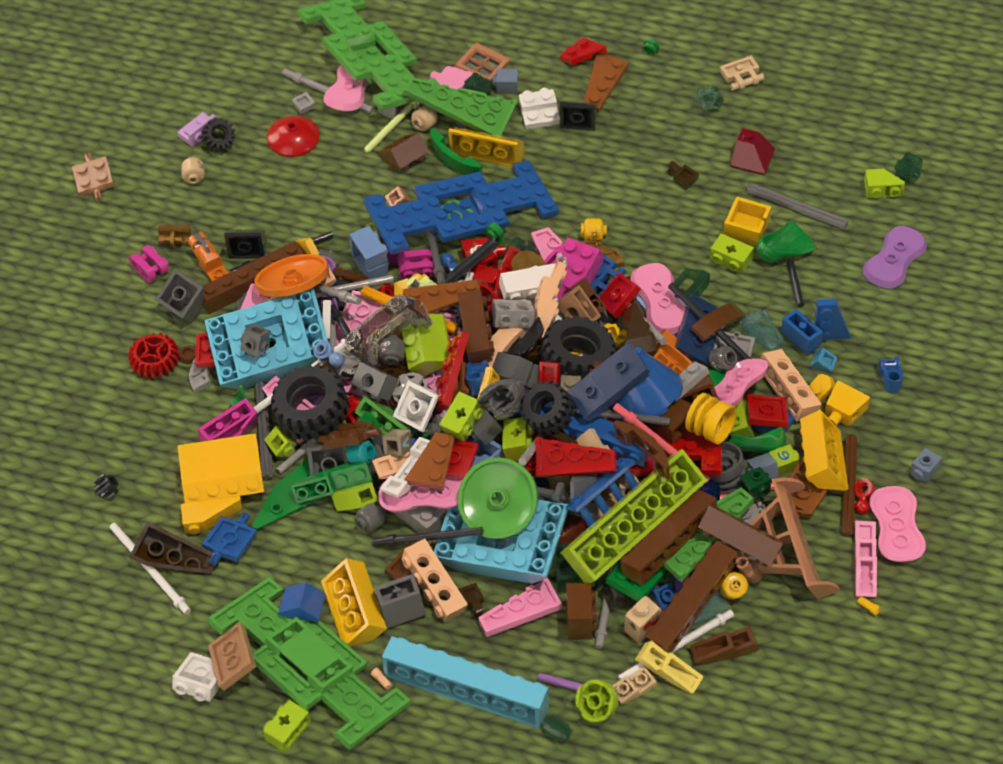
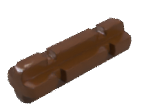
(347, 275)

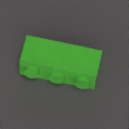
(383, 414)

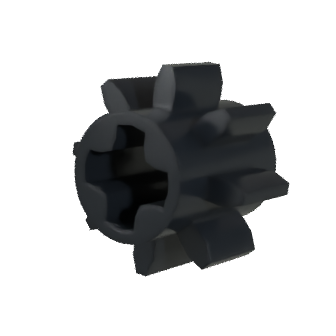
(106, 486)

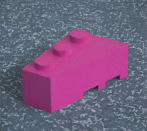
(233, 422)

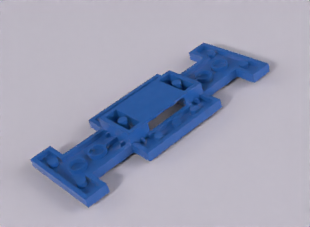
(486, 200)

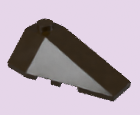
(636, 330)

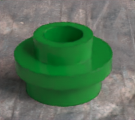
(651, 46)

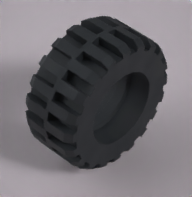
(576, 334)
(303, 384)

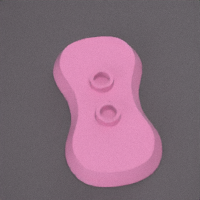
(346, 92)
(661, 305)
(740, 379)
(423, 497)
(898, 535)

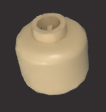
(424, 118)
(192, 170)

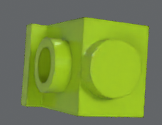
(280, 442)

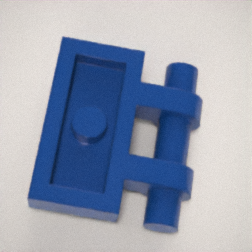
(606, 270)

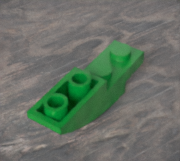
(331, 480)

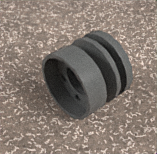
(732, 468)

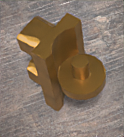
(174, 234)

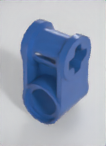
(891, 374)
(475, 375)

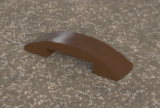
(717, 320)
(631, 434)

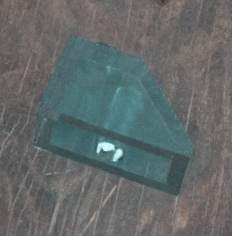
(760, 326)

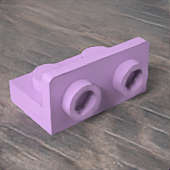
(193, 130)

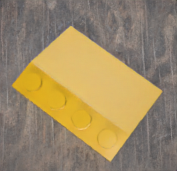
(220, 468)

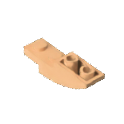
(547, 289)

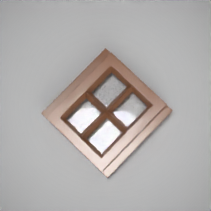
(482, 61)

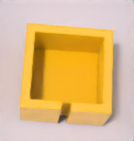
(747, 221)

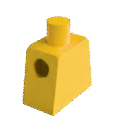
(846, 404)

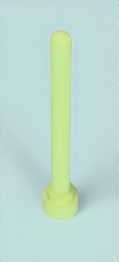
(391, 125)

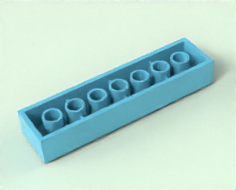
(466, 682)

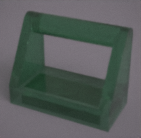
(700, 284)

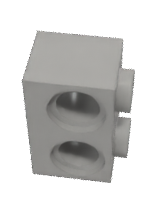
(512, 313)

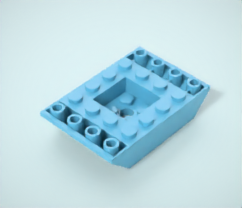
(293, 325)
(521, 559)

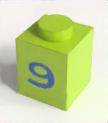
(786, 459)

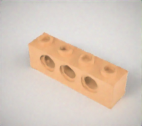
(790, 384)
(422, 553)

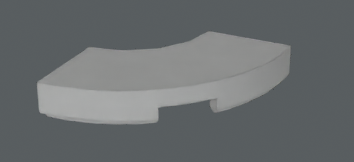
(199, 377)

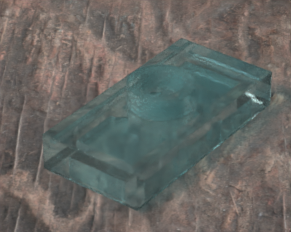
(716, 605)

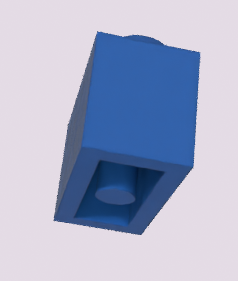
(801, 331)

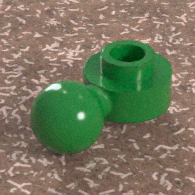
(496, 232)

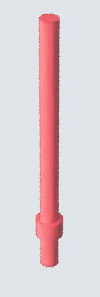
(630, 417)

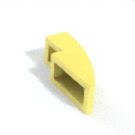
(669, 667)

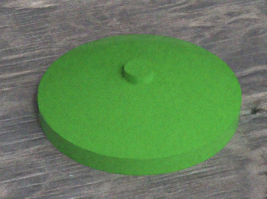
(498, 498)

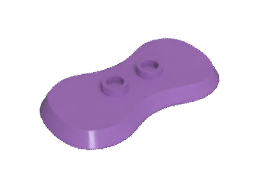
(891, 263)

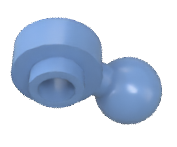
(335, 359)

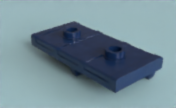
(687, 341)
(609, 382)

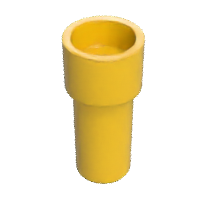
(873, 608)

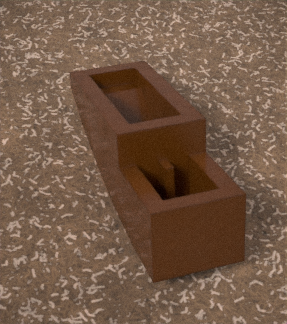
(725, 646)

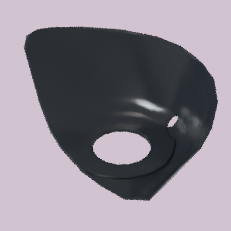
(529, 340)

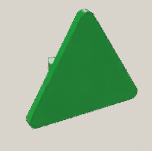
(242, 395)

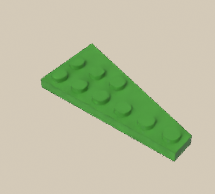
(464, 105)
(695, 549)

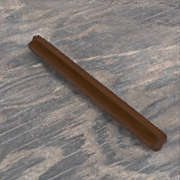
(849, 495)

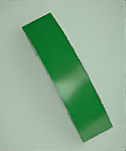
(450, 158)

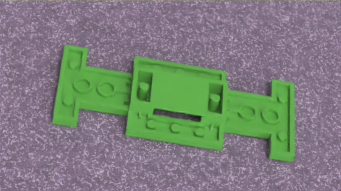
(356, 50)
(318, 654)

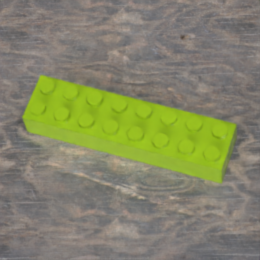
(633, 518)

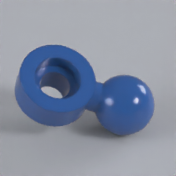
(447, 261)

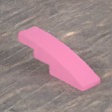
(865, 559)

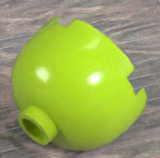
(597, 700)

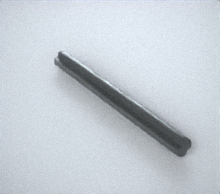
(797, 205)
(263, 431)

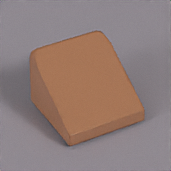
(397, 196)

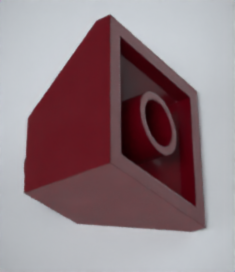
(752, 152)

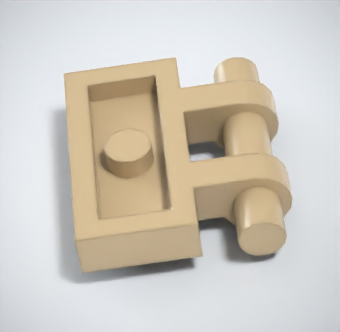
(741, 68)

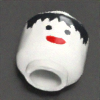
(349, 367)

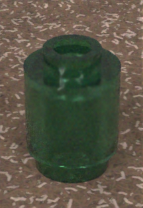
(556, 729)

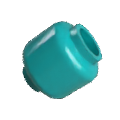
(361, 452)

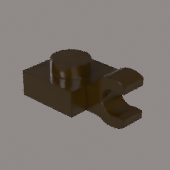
(682, 175)
(473, 598)

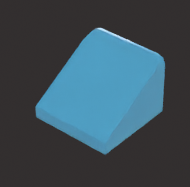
(823, 360)

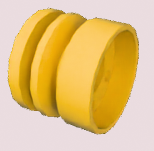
(710, 418)

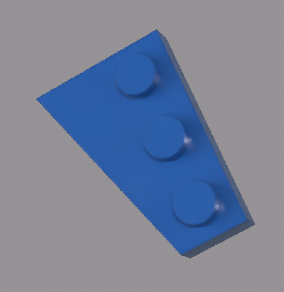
(830, 320)

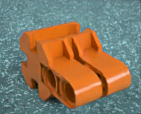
(670, 355)

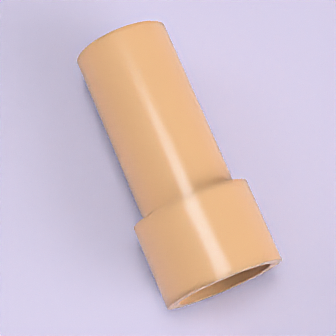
(378, 675)

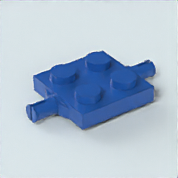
(229, 538)

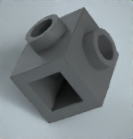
(255, 340)

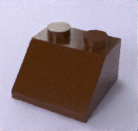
(404, 151)

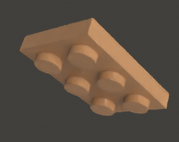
(232, 656)

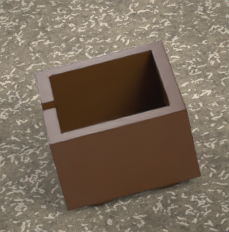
(581, 611)

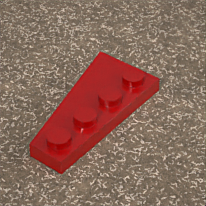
(567, 459)

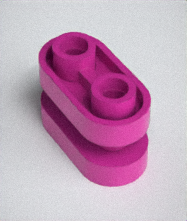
(415, 262)
(149, 263)

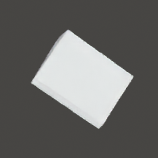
(416, 405)

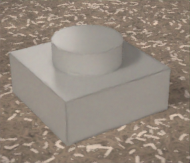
(303, 103)

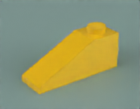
(205, 514)

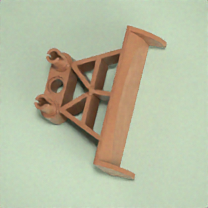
(753, 571)

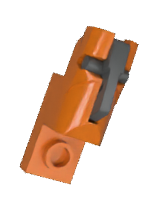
(207, 256)

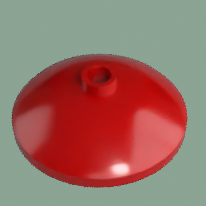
(293, 136)

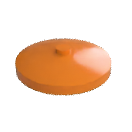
(291, 275)

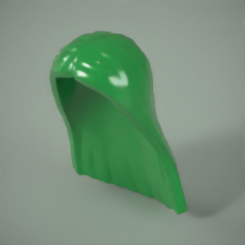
(784, 243)
(763, 443)

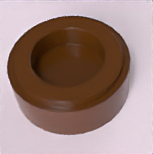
(187, 354)

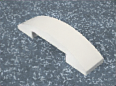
(396, 485)

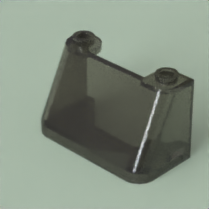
(386, 321)

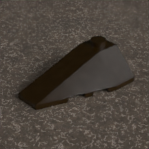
(168, 551)

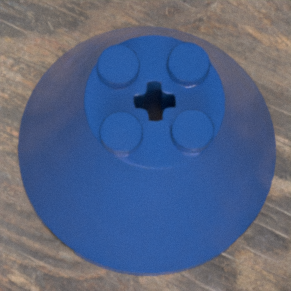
(654, 392)

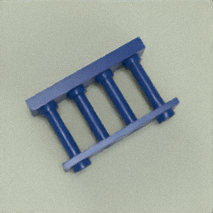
(593, 492)

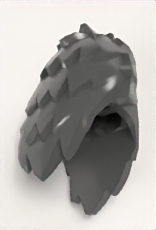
(502, 398)

